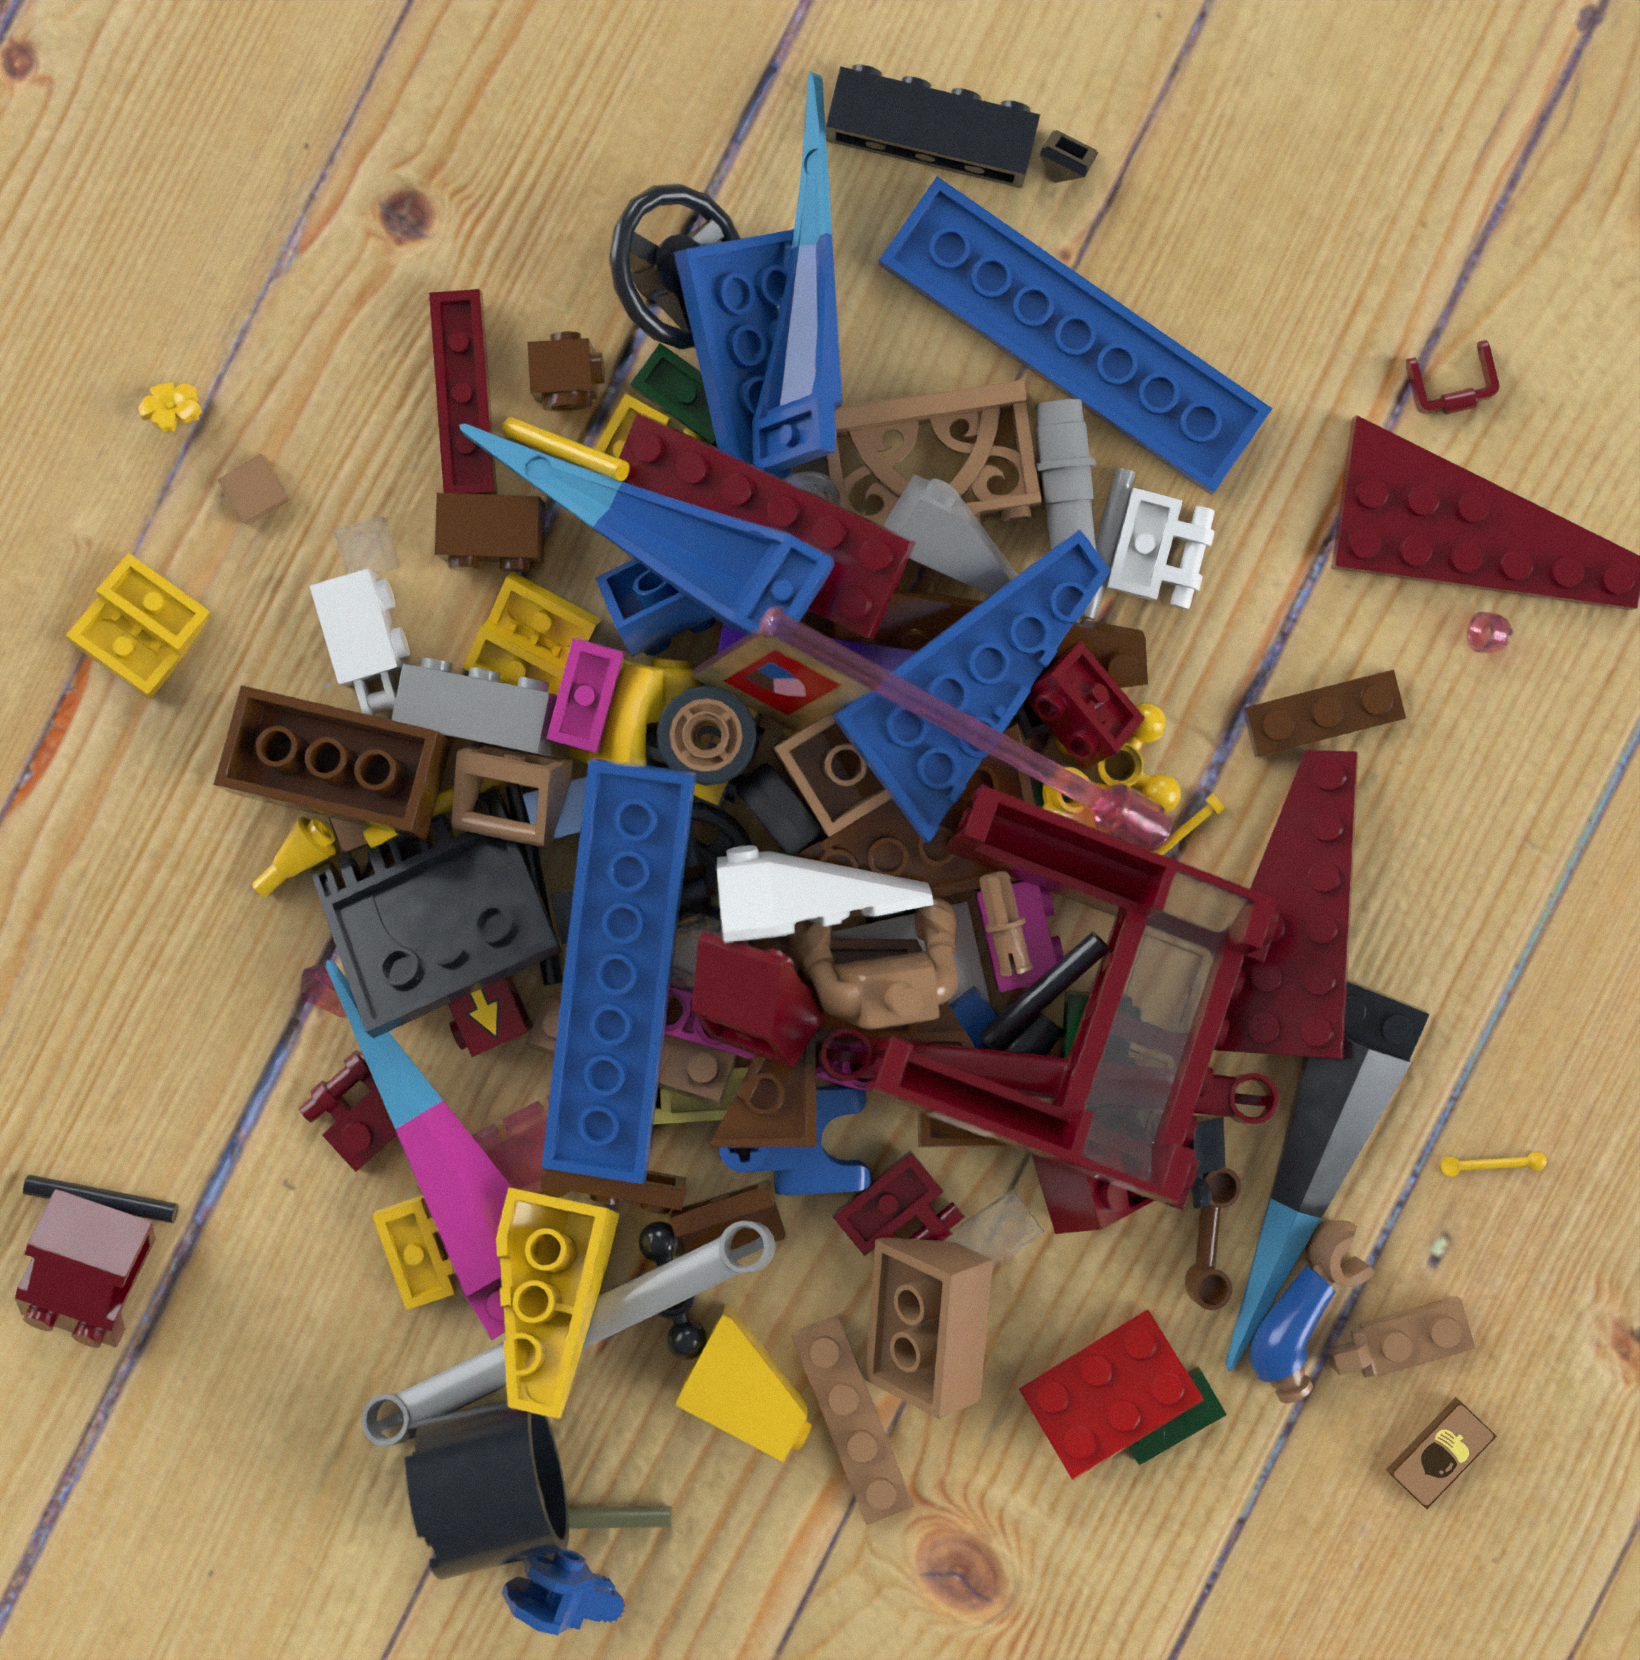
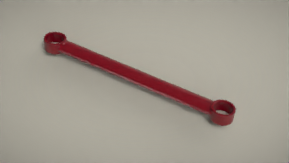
(1041, 1074)

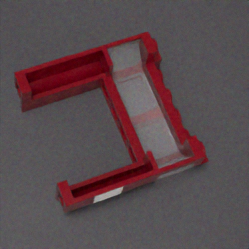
(1147, 1018)

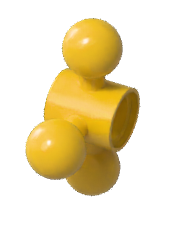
(1157, 787)

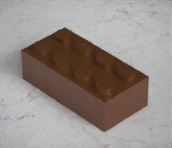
(333, 762)

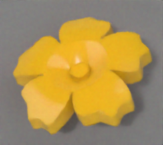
(170, 405)

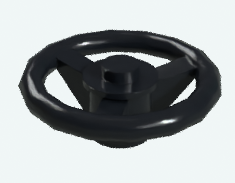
(655, 266)

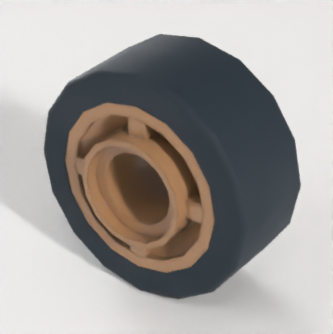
(703, 705)

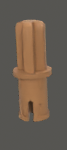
(1005, 923)

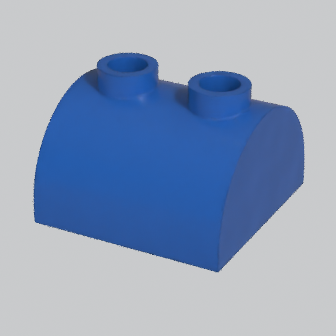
(648, 609)

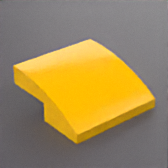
(139, 626)
(529, 634)
(634, 704)

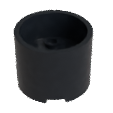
(486, 1488)

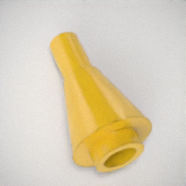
(304, 847)

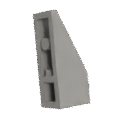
(948, 535)

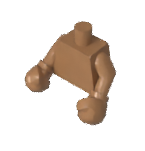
(883, 988)

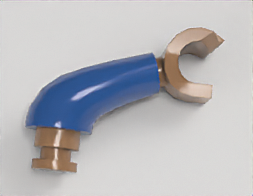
(1281, 1338)

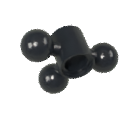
(686, 1336)

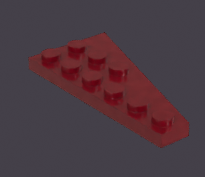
(1444, 525)
(1300, 991)

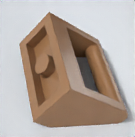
(516, 766)

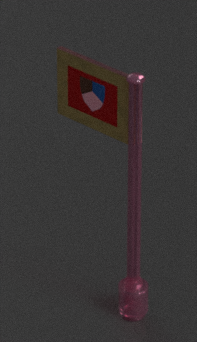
(805, 676)

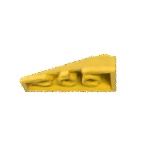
(551, 1279)

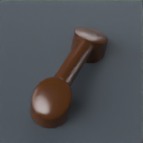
(1204, 1282)

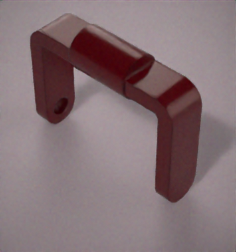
(1457, 400)

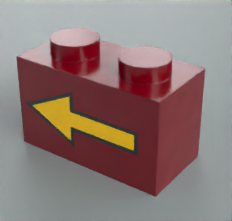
(489, 1017)

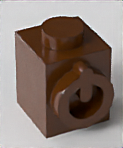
(564, 371)

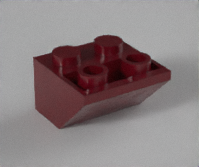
(753, 999)
(1082, 1201)

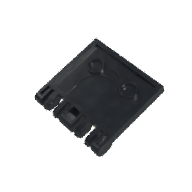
(434, 920)

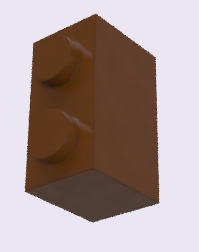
(490, 530)

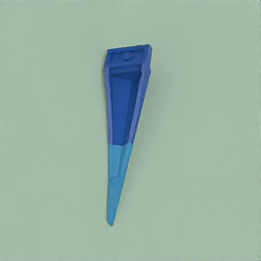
(803, 372)
(709, 557)

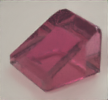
(319, 990)

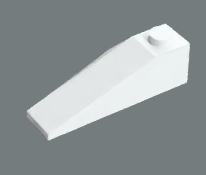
(772, 891)

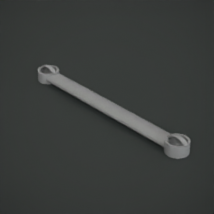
(612, 1313)

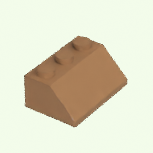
(928, 1323)

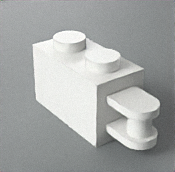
(362, 635)

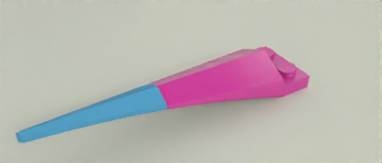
(450, 1167)

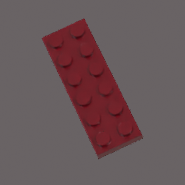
(864, 554)

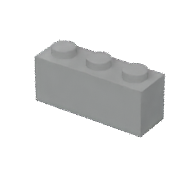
(476, 706)

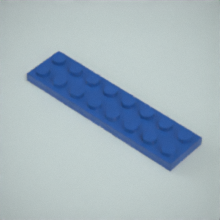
(1074, 335)
(618, 969)

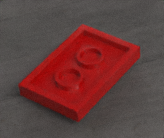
(1110, 1394)

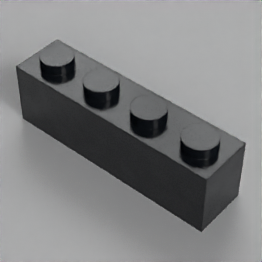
(932, 125)

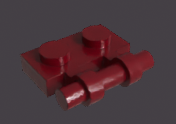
(358, 1130)
(892, 1201)

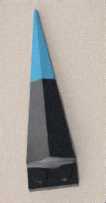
(1326, 1129)

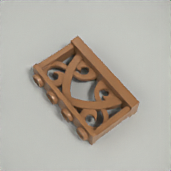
(976, 407)

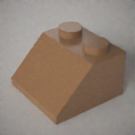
(830, 774)

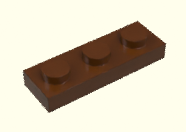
(1324, 713)

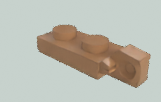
(1405, 1339)

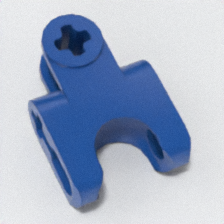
(810, 1169)

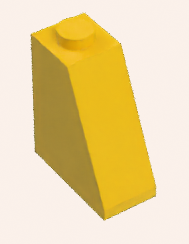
(744, 1390)

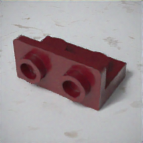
(1084, 707)

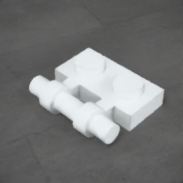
(1145, 546)

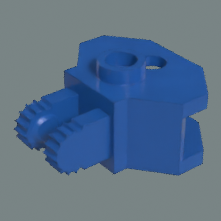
(561, 1594)

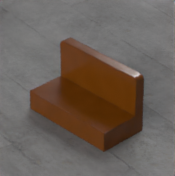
(709, 1218)

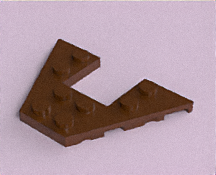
(779, 1102)

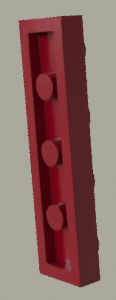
(462, 389)

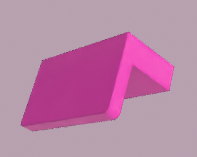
(585, 695)

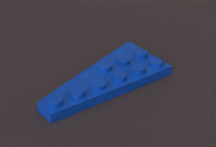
(733, 314)

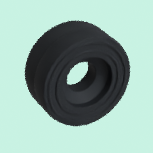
(778, 809)

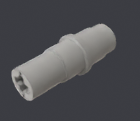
(1065, 469)

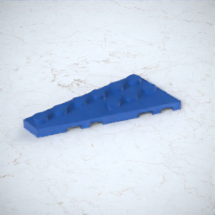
(978, 667)

